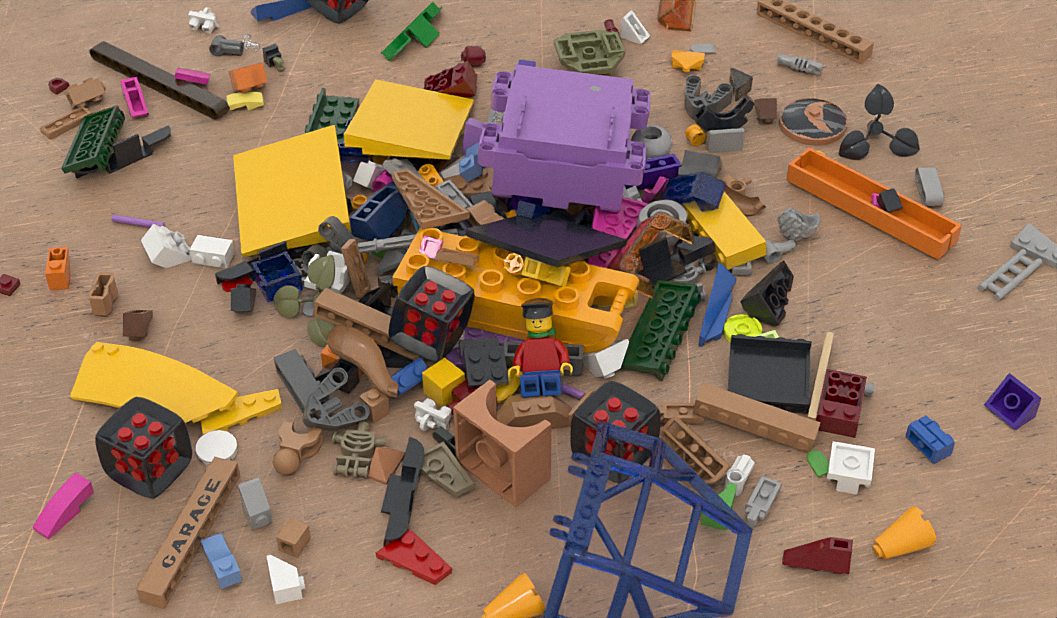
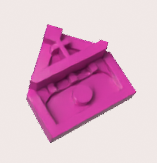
(192, 75)
(657, 190)

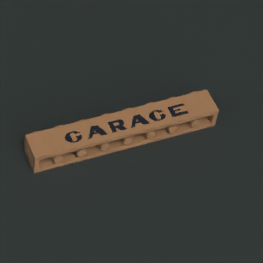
(184, 538)

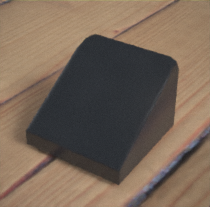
(889, 200)

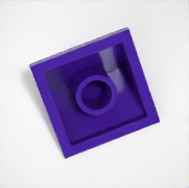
(1014, 402)

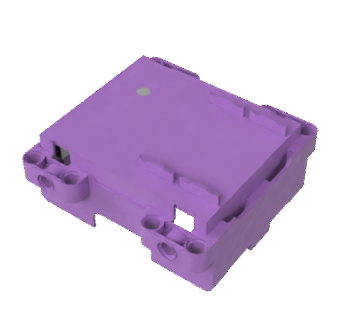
(565, 137)

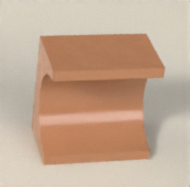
(501, 456)

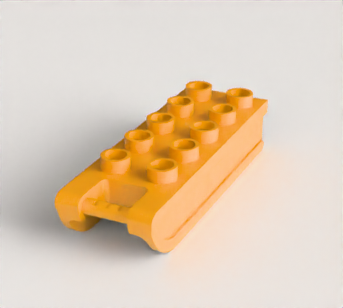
(501, 294)

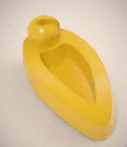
(503, 392)

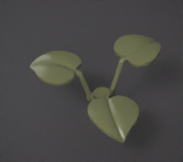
(287, 300)

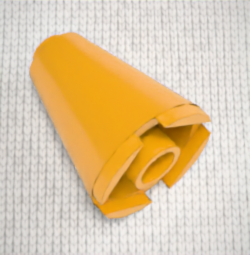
(905, 535)
(516, 601)

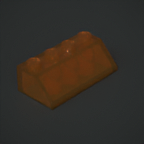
(676, 14)

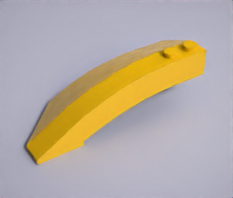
(120, 372)

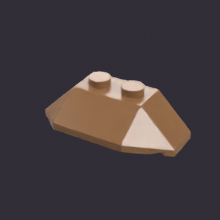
(531, 410)
(694, 451)

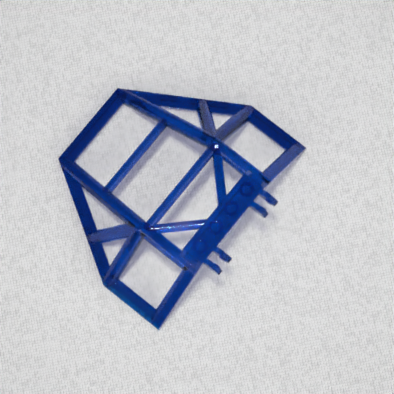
(631, 577)

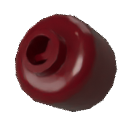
(474, 55)

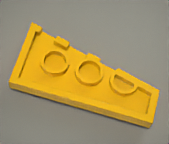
(242, 410)

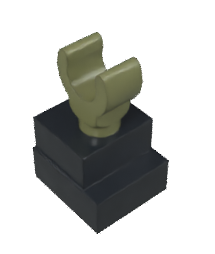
(273, 57)

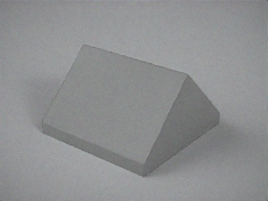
(724, 140)

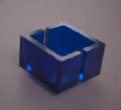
(276, 273)

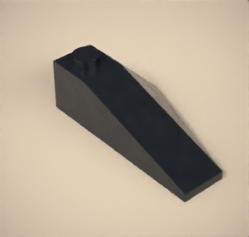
(769, 296)

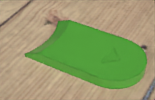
(818, 462)

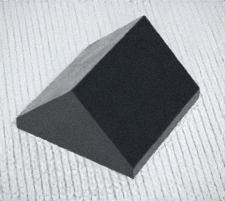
(377, 298)

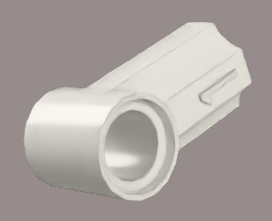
(739, 472)

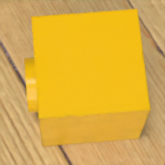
(440, 381)

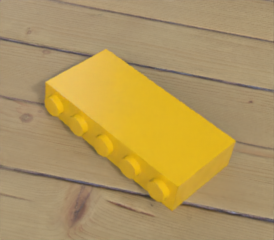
(730, 230)

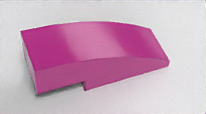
(134, 97)
(63, 505)

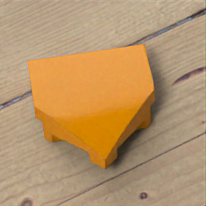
(687, 60)

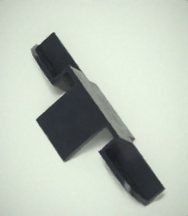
(130, 151)
(661, 266)
(245, 268)
(402, 491)

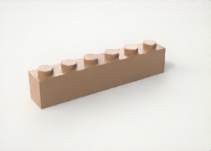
(347, 312)
(756, 417)

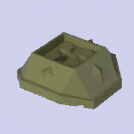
(590, 51)

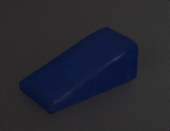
(531, 210)

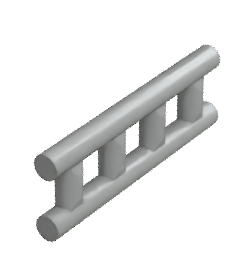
(1011, 283)

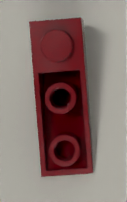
(825, 554)

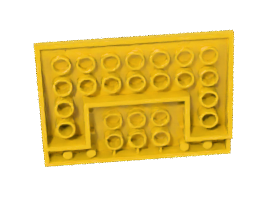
(408, 122)
(289, 191)

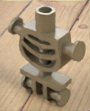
(357, 449)

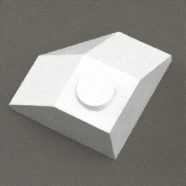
(606, 361)

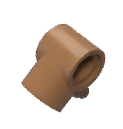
(737, 185)

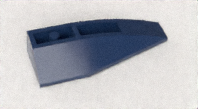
(380, 214)

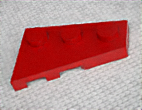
(416, 557)

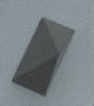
(391, 260)

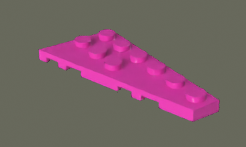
(617, 224)

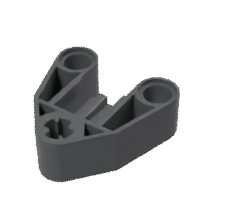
(719, 100)
(337, 236)
(340, 420)

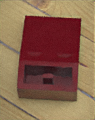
(456, 81)
(841, 403)

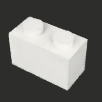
(212, 251)

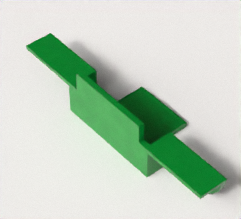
(419, 28)

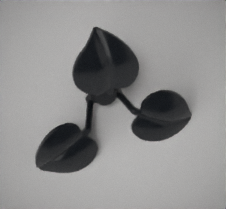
(879, 102)

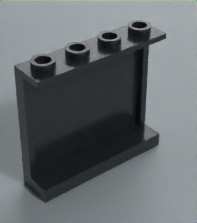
(771, 371)

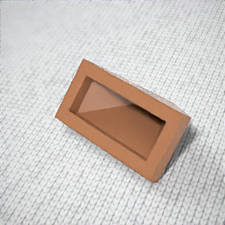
(384, 463)

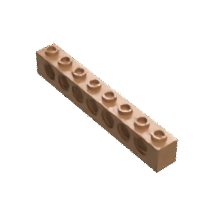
(816, 29)

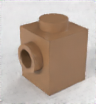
(377, 404)
(293, 537)

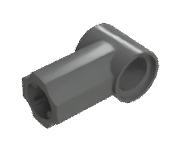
(222, 45)

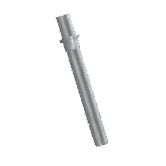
(392, 243)

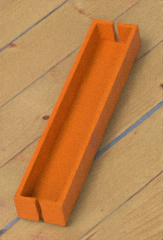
(853, 192)

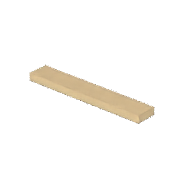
(820, 376)

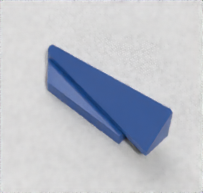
(279, 9)
(717, 306)

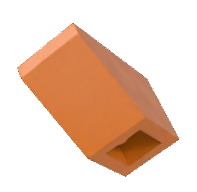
(58, 268)

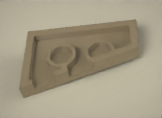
(445, 470)

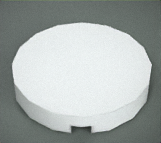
(216, 444)

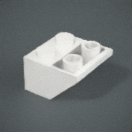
(166, 247)

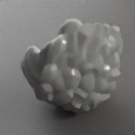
(797, 225)

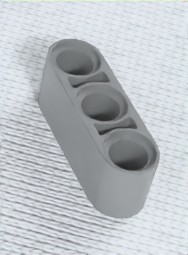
(929, 186)

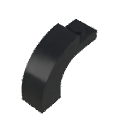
(732, 119)

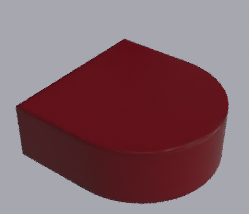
(58, 85)

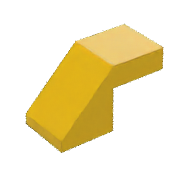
(545, 272)

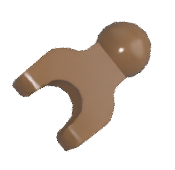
(295, 447)

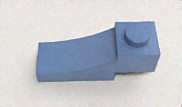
(469, 167)
(221, 561)

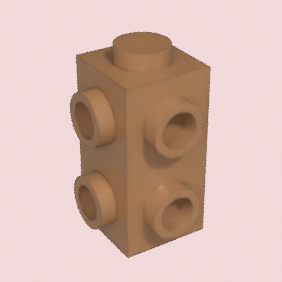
(82, 94)

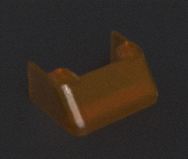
(628, 257)

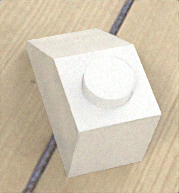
(285, 580)

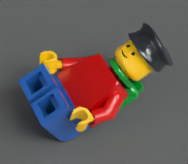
(541, 353)

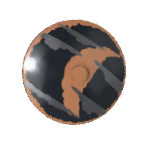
(813, 121)

